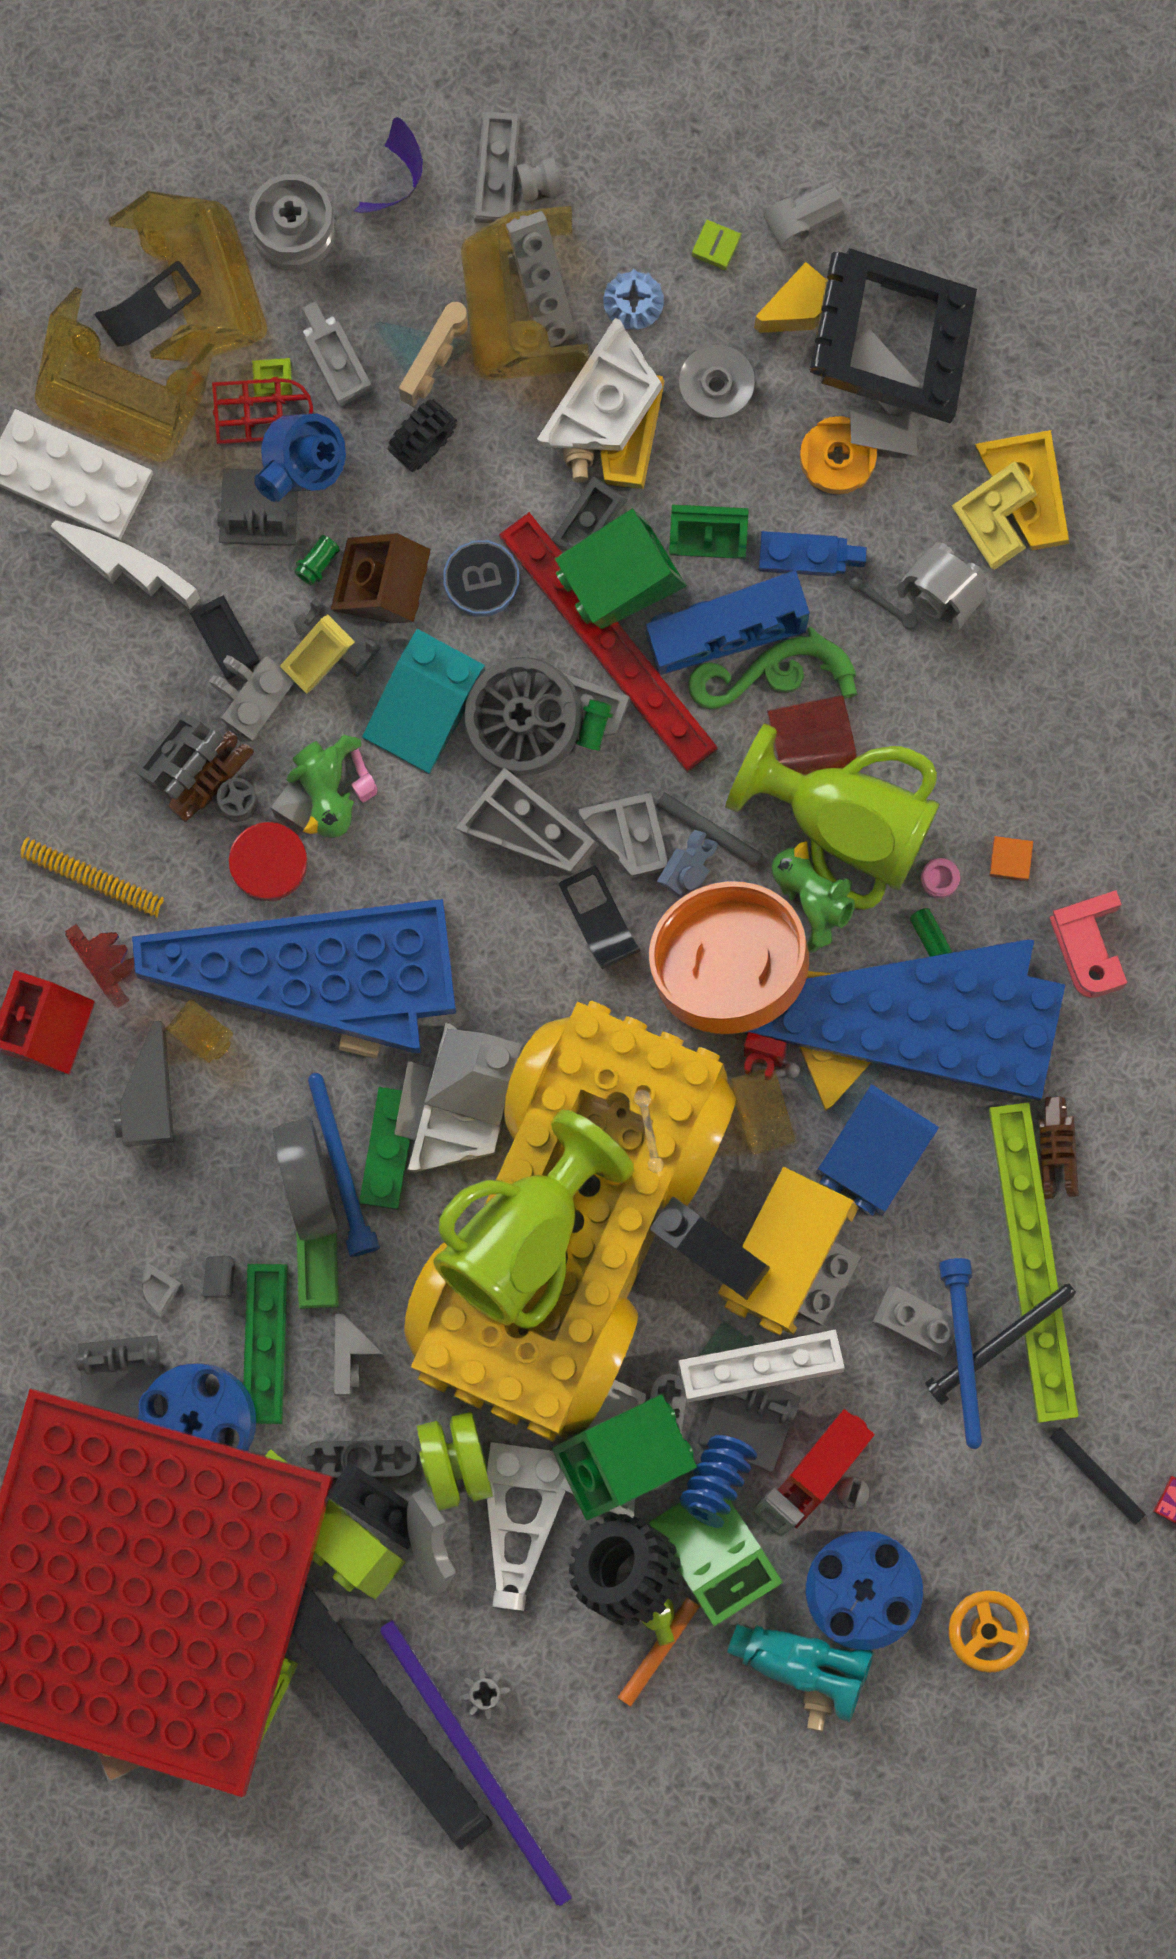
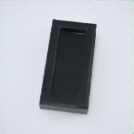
(224, 634)

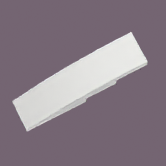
(114, 558)

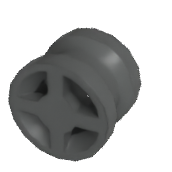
(234, 792)

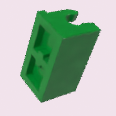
(708, 531)

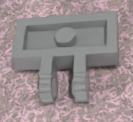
(256, 698)

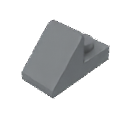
(349, 1343)

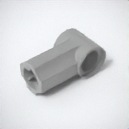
(797, 218)

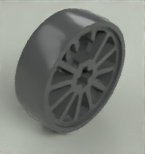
(570, 717)
(305, 1179)

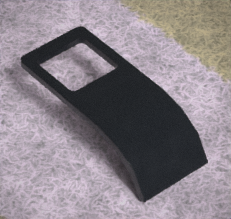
(144, 309)
(602, 925)

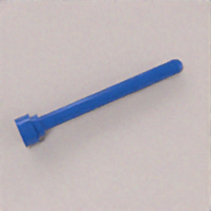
(361, 1239)
(956, 1276)

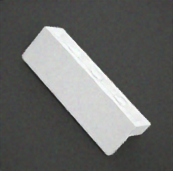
(761, 1366)

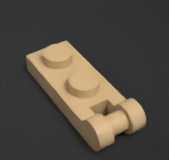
(433, 353)

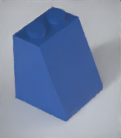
(876, 1151)

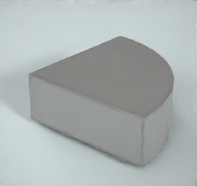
(158, 1289)

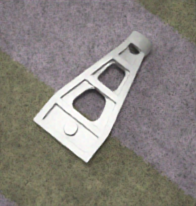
(528, 1469)

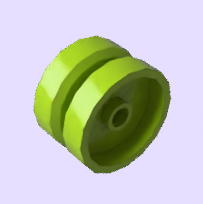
(454, 1461)

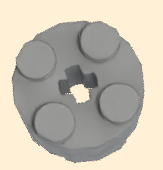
(943, 588)

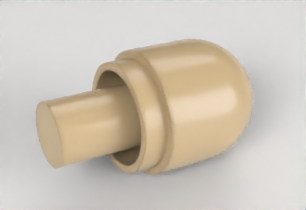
(579, 460)
(819, 1707)

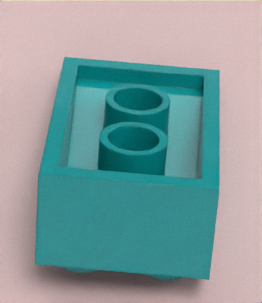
(423, 701)

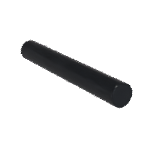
(1097, 1476)

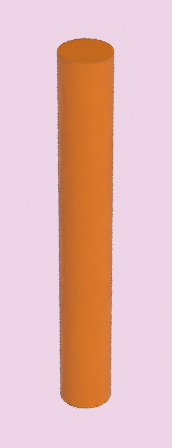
(657, 1654)

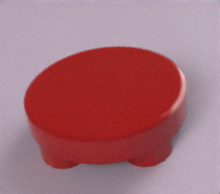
(268, 861)

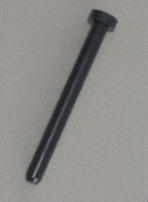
(1003, 1340)

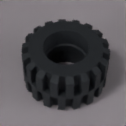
(602, 1555)

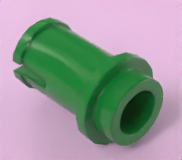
(316, 560)
(594, 724)

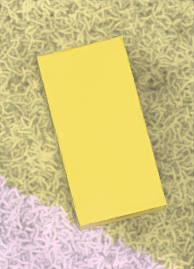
(317, 654)

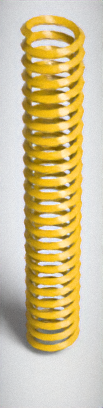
(93, 872)

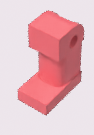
(1084, 946)

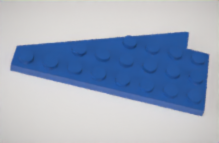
(334, 970)
(939, 1016)

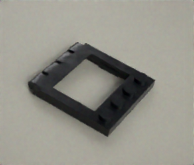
(839, 326)

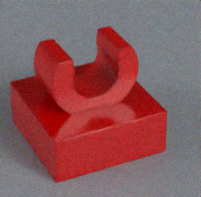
(763, 1050)

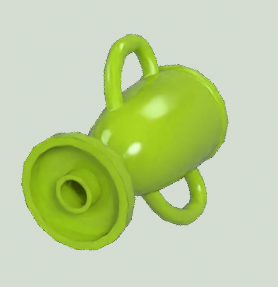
(847, 811)
(526, 1228)

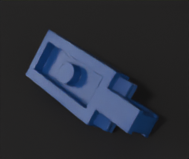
(808, 554)

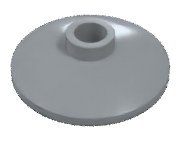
(720, 364)

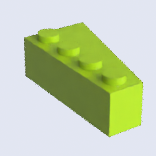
(352, 1551)

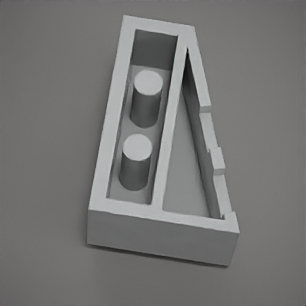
(527, 824)

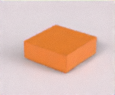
(1011, 858)

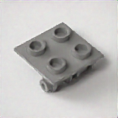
(829, 1284)

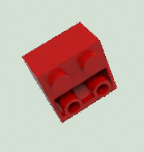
(43, 1022)

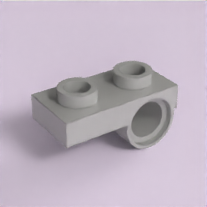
(915, 1321)

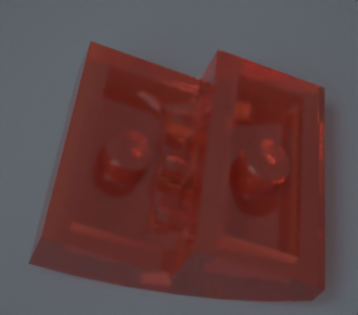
(813, 735)

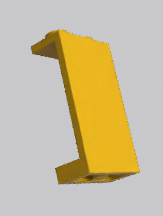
(793, 1240)

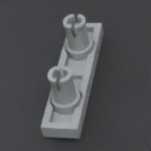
(541, 276)

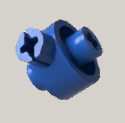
(300, 455)

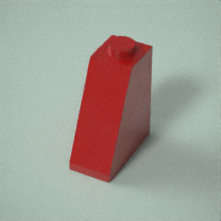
(826, 1463)

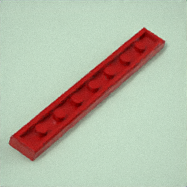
(612, 649)

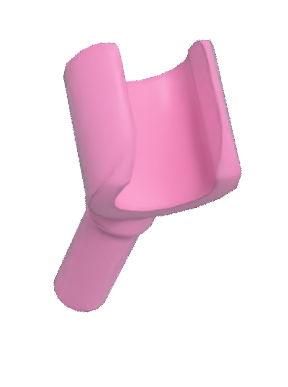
(365, 785)

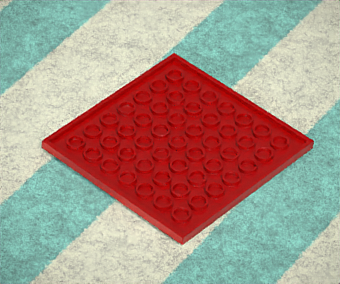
(148, 1588)

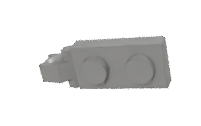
(335, 356)

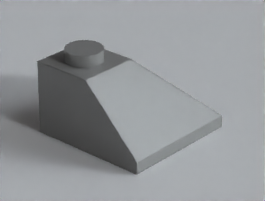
(473, 1075)

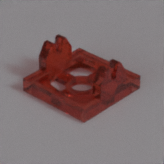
(103, 961)

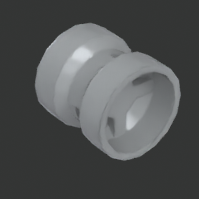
(538, 180)

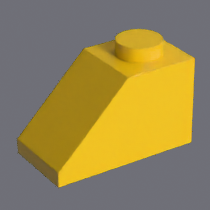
(795, 304)

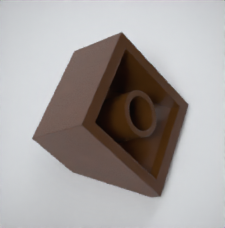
(381, 578)

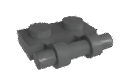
(179, 742)

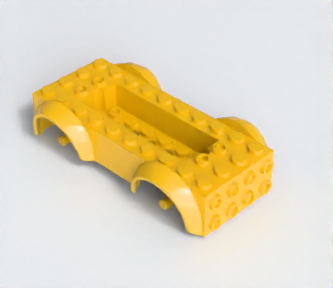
(568, 1362)

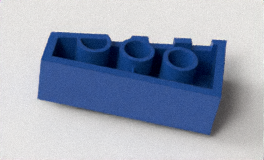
(729, 624)

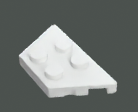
(605, 397)
(450, 1137)

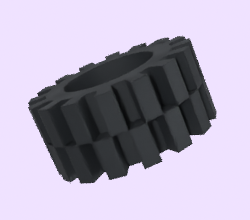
(422, 435)

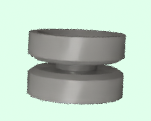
(292, 222)

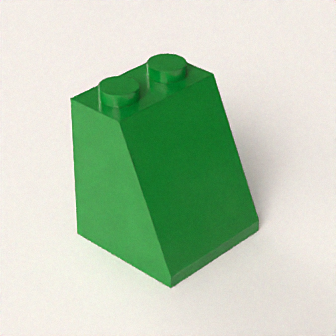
(618, 571)
(624, 1457)

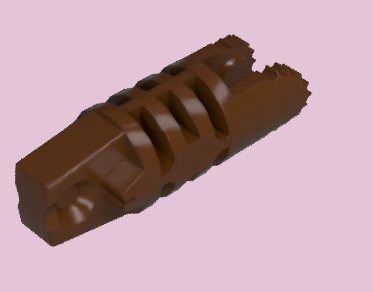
(211, 777)
(1058, 1147)

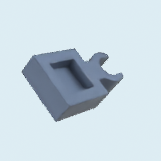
(686, 868)

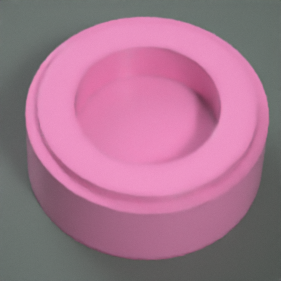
(940, 878)

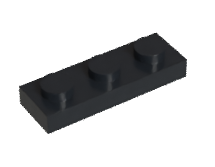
(372, 1503)

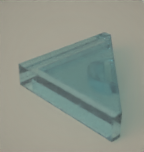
(407, 342)

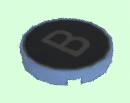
(481, 578)

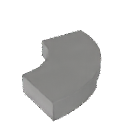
(427, 1542)

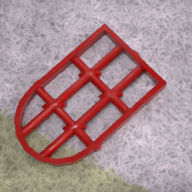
(248, 401)

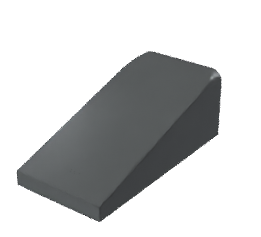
(591, 512)

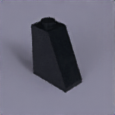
(709, 1248)

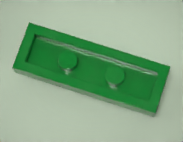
(385, 1154)

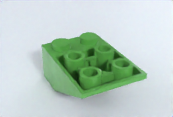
(718, 1564)

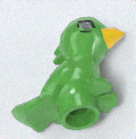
(320, 776)
(820, 898)

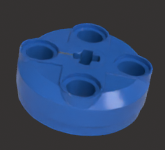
(197, 1411)
(872, 1594)

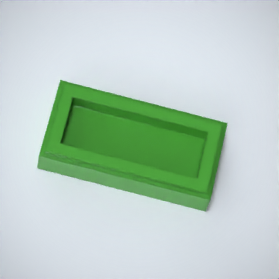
(318, 1273)

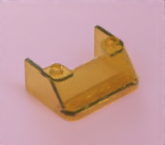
(208, 246)
(499, 343)
(110, 399)

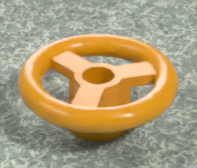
(1017, 1640)

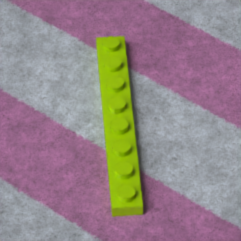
(1032, 1260)

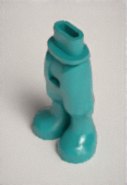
(795, 1663)

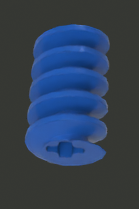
(714, 1477)

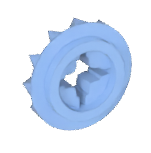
(646, 310)

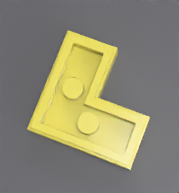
(986, 513)

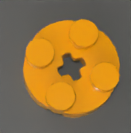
(822, 471)

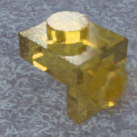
(200, 1032)

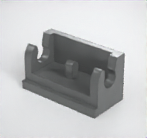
(358, 654)

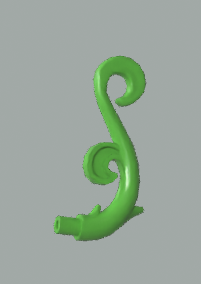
(788, 681)

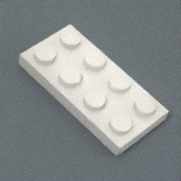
(70, 475)

